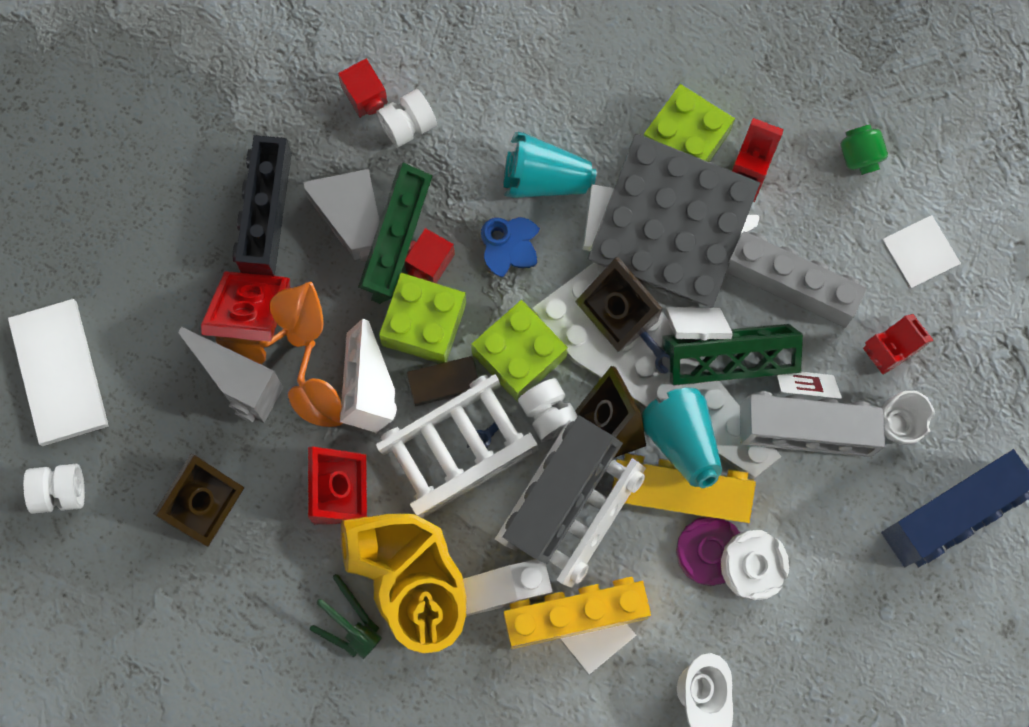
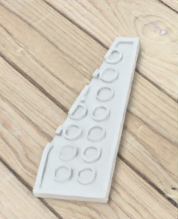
(637, 368)

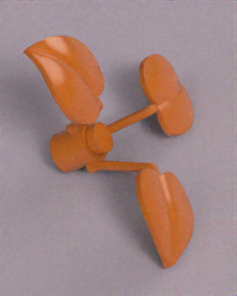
(302, 322)

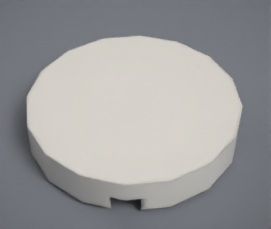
(754, 565)

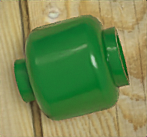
(864, 149)

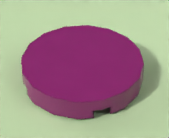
(702, 547)

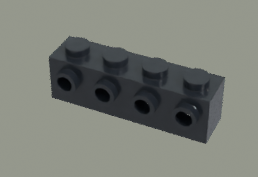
(263, 205)

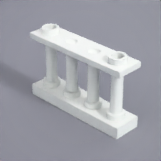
(487, 463)
(576, 566)

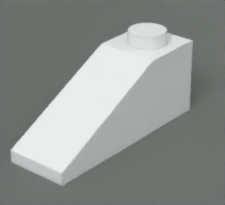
(366, 382)
(506, 585)

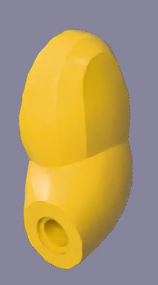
(412, 575)

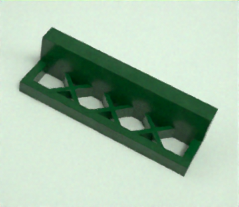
(395, 232)
(742, 343)

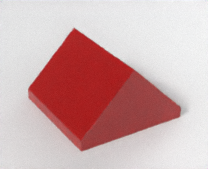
(336, 485)

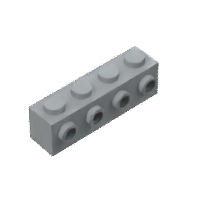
(796, 279)
(811, 425)

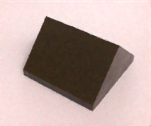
(619, 305)
(614, 411)
(198, 500)

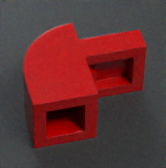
(757, 151)
(897, 343)

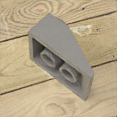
(245, 383)

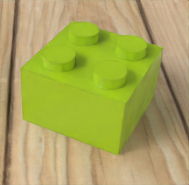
(691, 125)
(423, 318)
(519, 350)

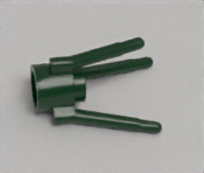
(361, 638)

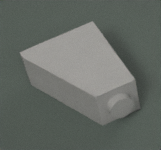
(347, 208)

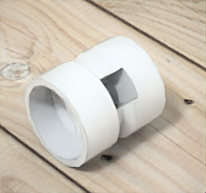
(406, 118)
(547, 408)
(54, 488)

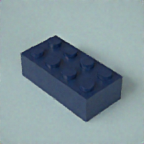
(951, 515)

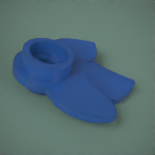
(512, 248)

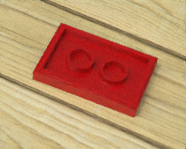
(243, 306)

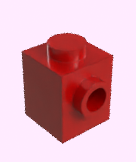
(363, 88)
(429, 256)

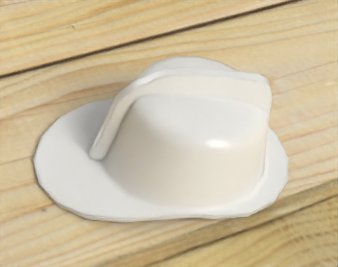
(707, 692)

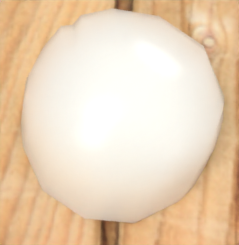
(907, 417)

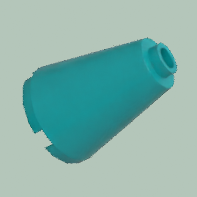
(544, 170)
(685, 435)

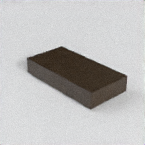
(442, 380)

